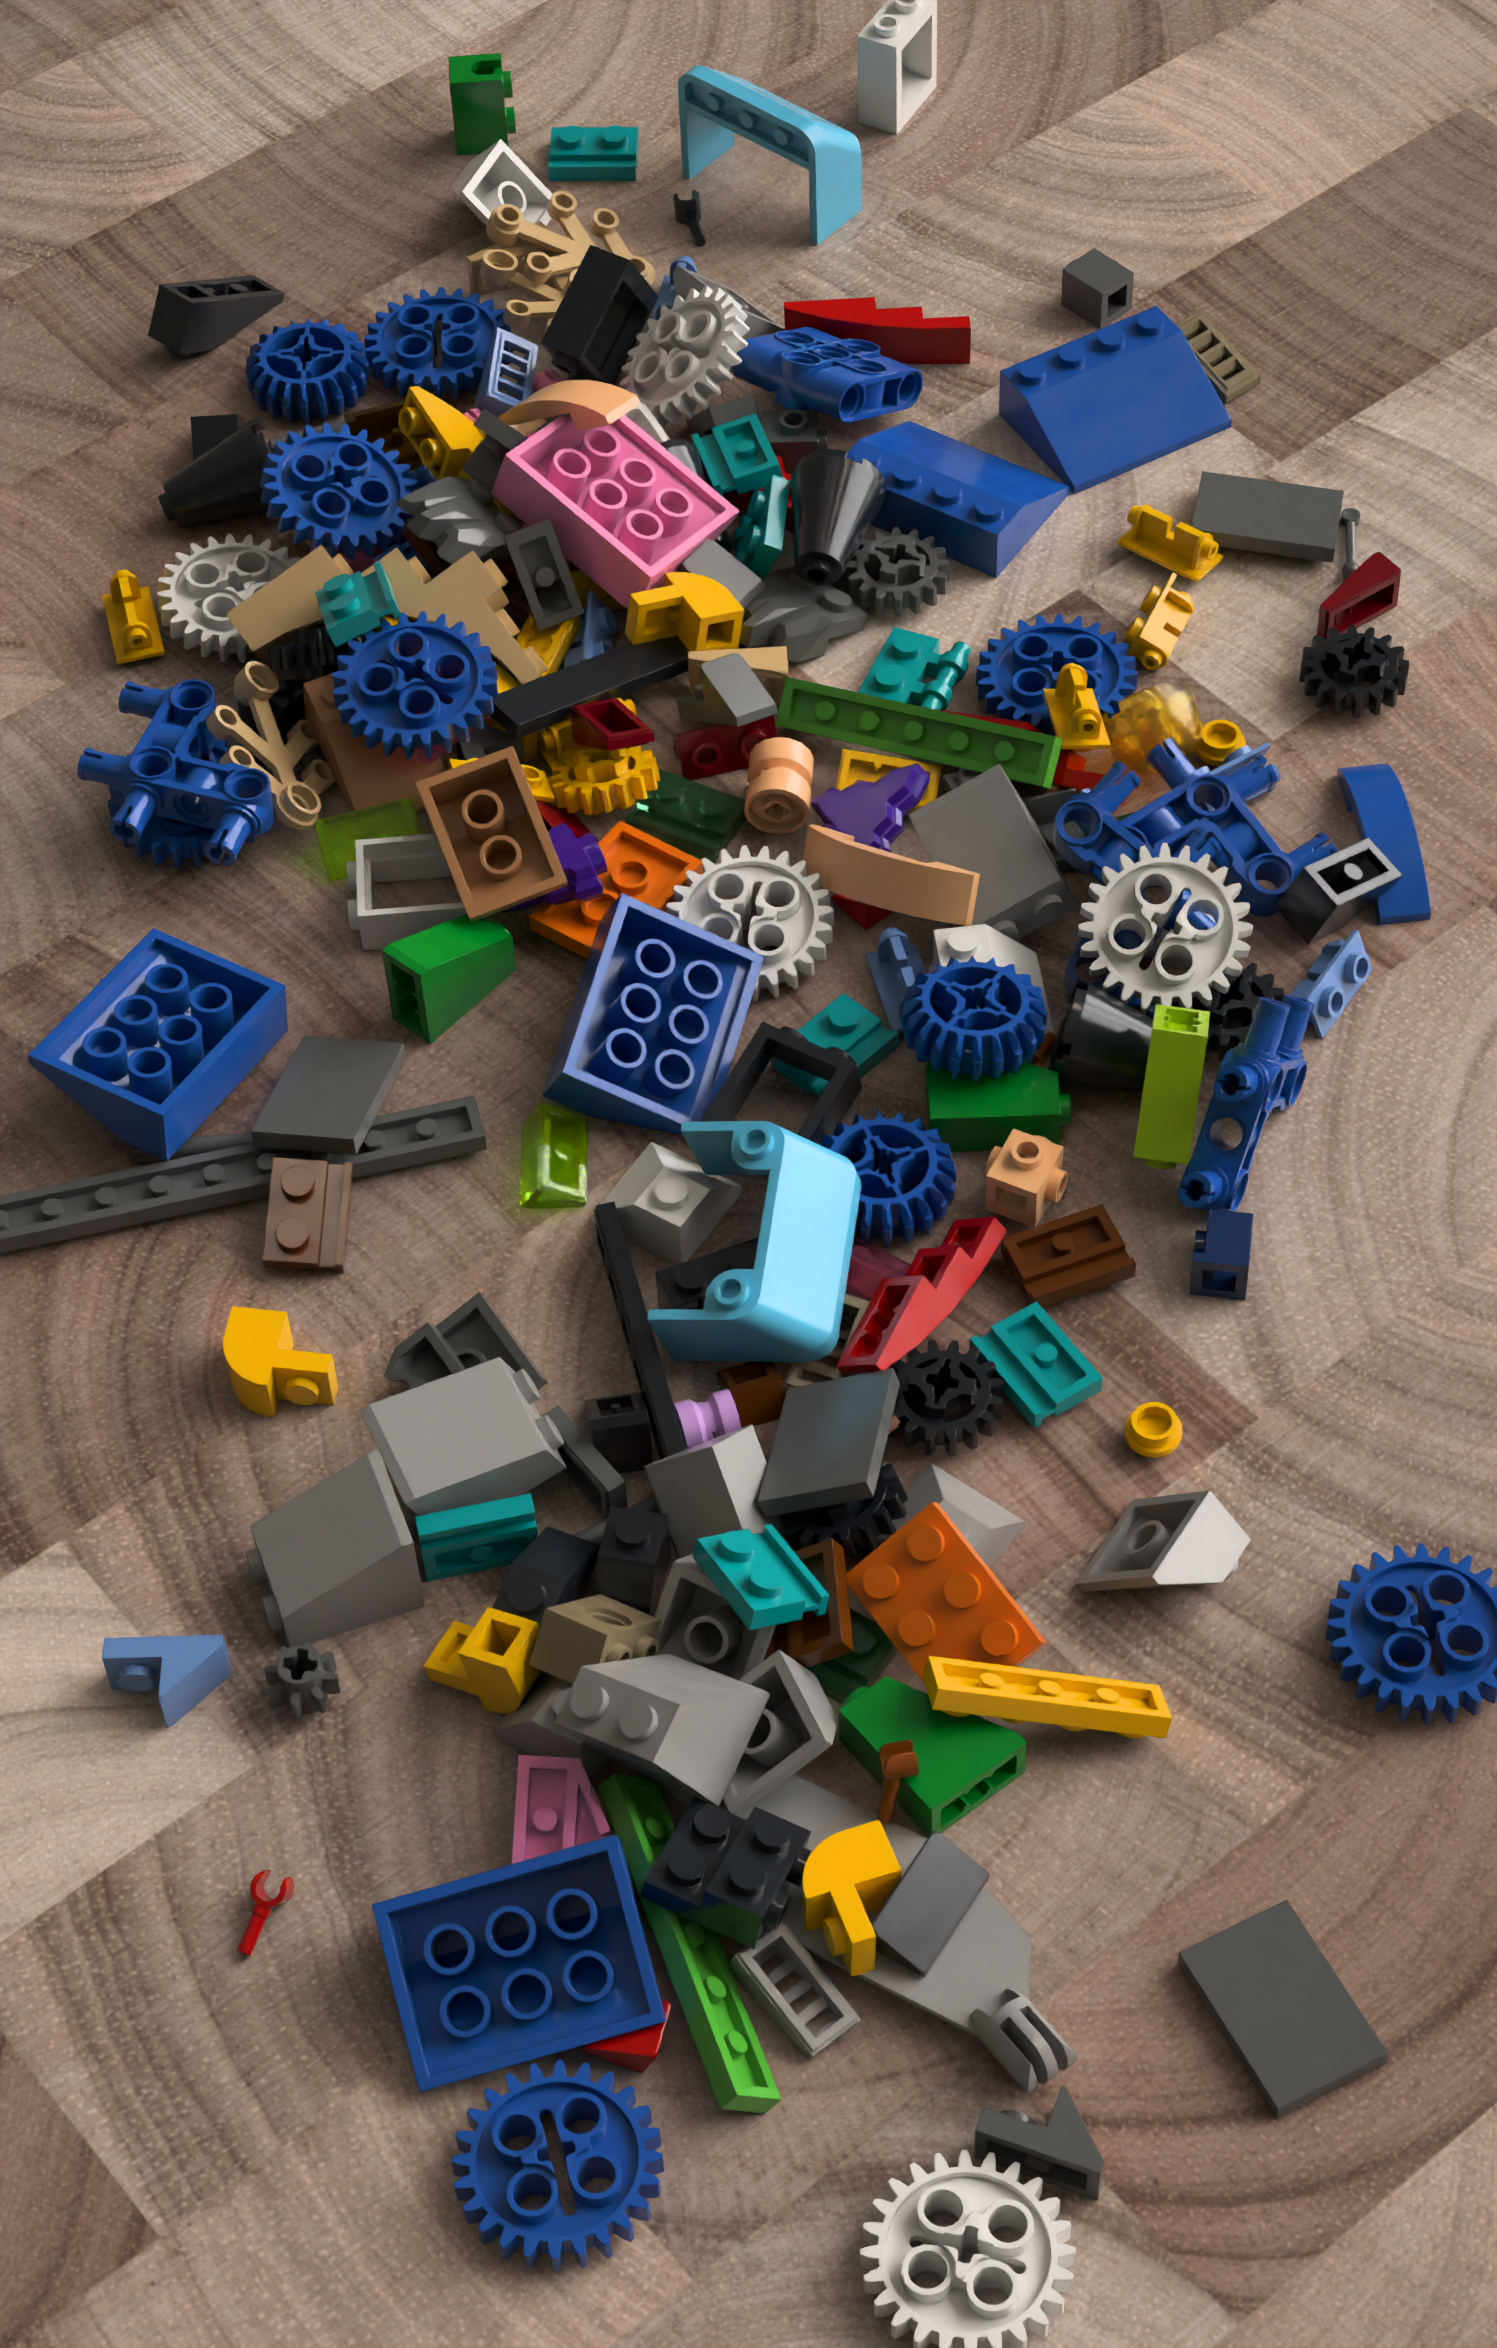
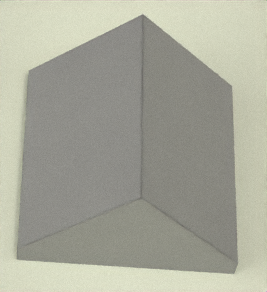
(712, 1489)

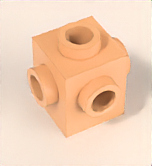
(1024, 1177)

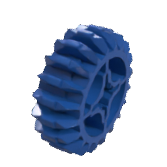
(307, 370)
(973, 1018)
(891, 1162)

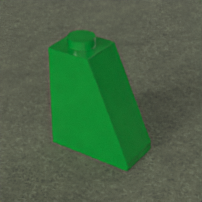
(445, 972)
(986, 1111)
(957, 1757)

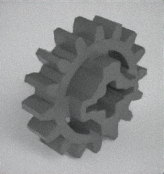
(898, 572)

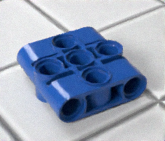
(828, 374)

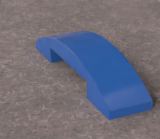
(1386, 819)

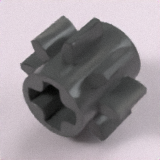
(302, 1679)

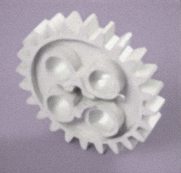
(686, 354)
(209, 585)
(1123, 908)
(797, 928)
(982, 2202)

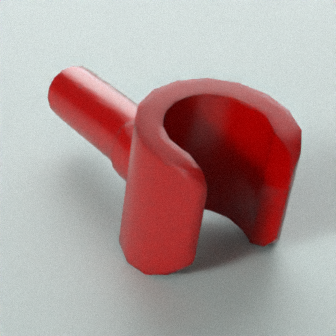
(262, 1909)

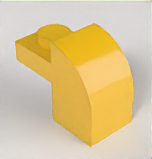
(687, 607)
(266, 1367)
(488, 1659)
(843, 1883)

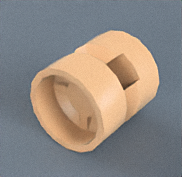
(779, 785)

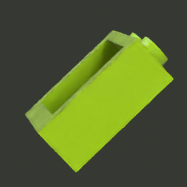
(1171, 1086)

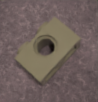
(592, 1633)

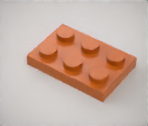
(636, 867)
(941, 1597)

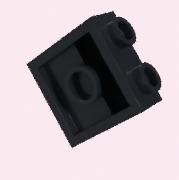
(729, 1870)

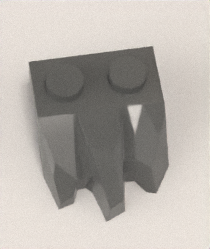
(459, 519)
(799, 616)
(457, 1343)

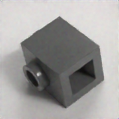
(1097, 288)
(793, 435)

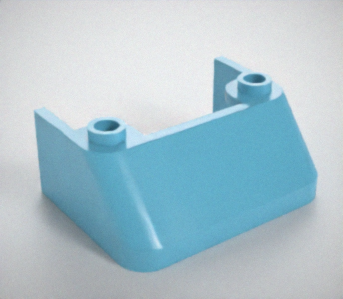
(722, 104)
(796, 1292)

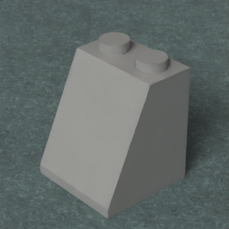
(993, 834)
(465, 1438)
(336, 1556)
(665, 1720)

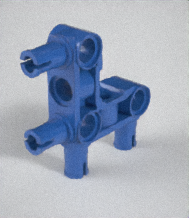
(172, 781)
(1244, 842)
(1103, 849)
(1249, 1084)

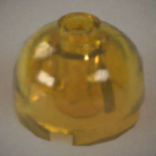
(1151, 718)

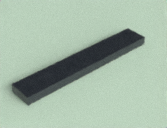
(592, 680)
(637, 1331)

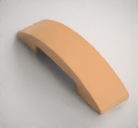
(587, 401)
(890, 880)

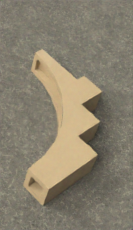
(463, 592)

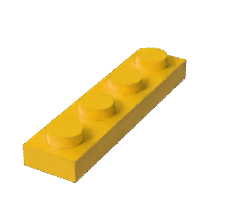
(1046, 1697)

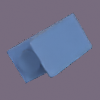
(180, 1666)

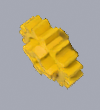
(604, 779)

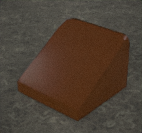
(755, 1390)

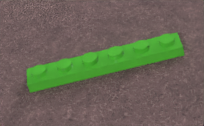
(918, 732)
(692, 1956)

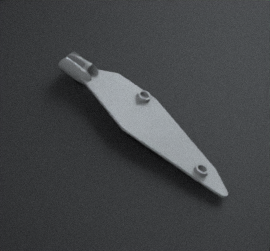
(980, 1973)

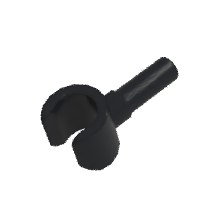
(689, 213)

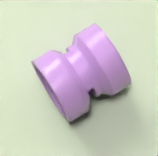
(707, 1419)

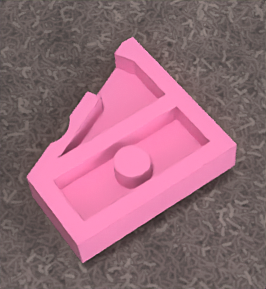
(554, 1807)

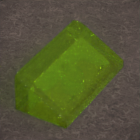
(338, 833)
(554, 1159)

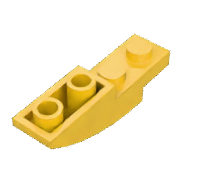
(441, 436)

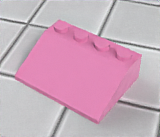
(614, 501)

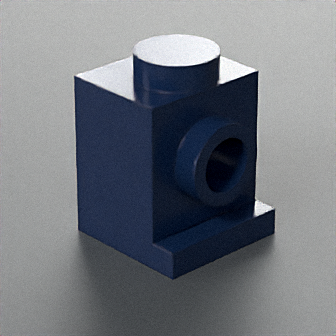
(1222, 1255)

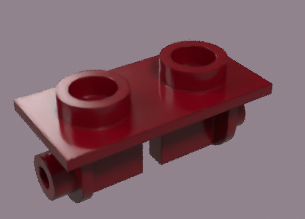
(720, 747)

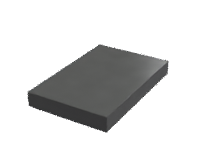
(1268, 516)
(329, 1095)
(829, 1443)
(1282, 2008)

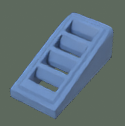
(488, 395)

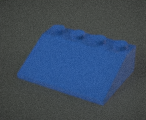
(1112, 400)
(958, 494)
(652, 1020)
(163, 1041)
(519, 1962)

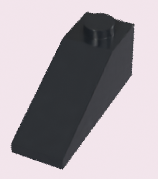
(208, 312)

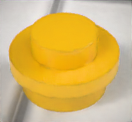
(1218, 741)
(1153, 1430)

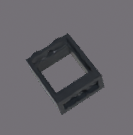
(599, 318)
(794, 1049)

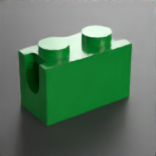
(479, 102)

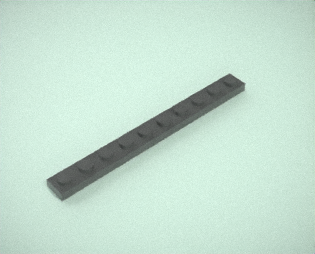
(225, 1177)

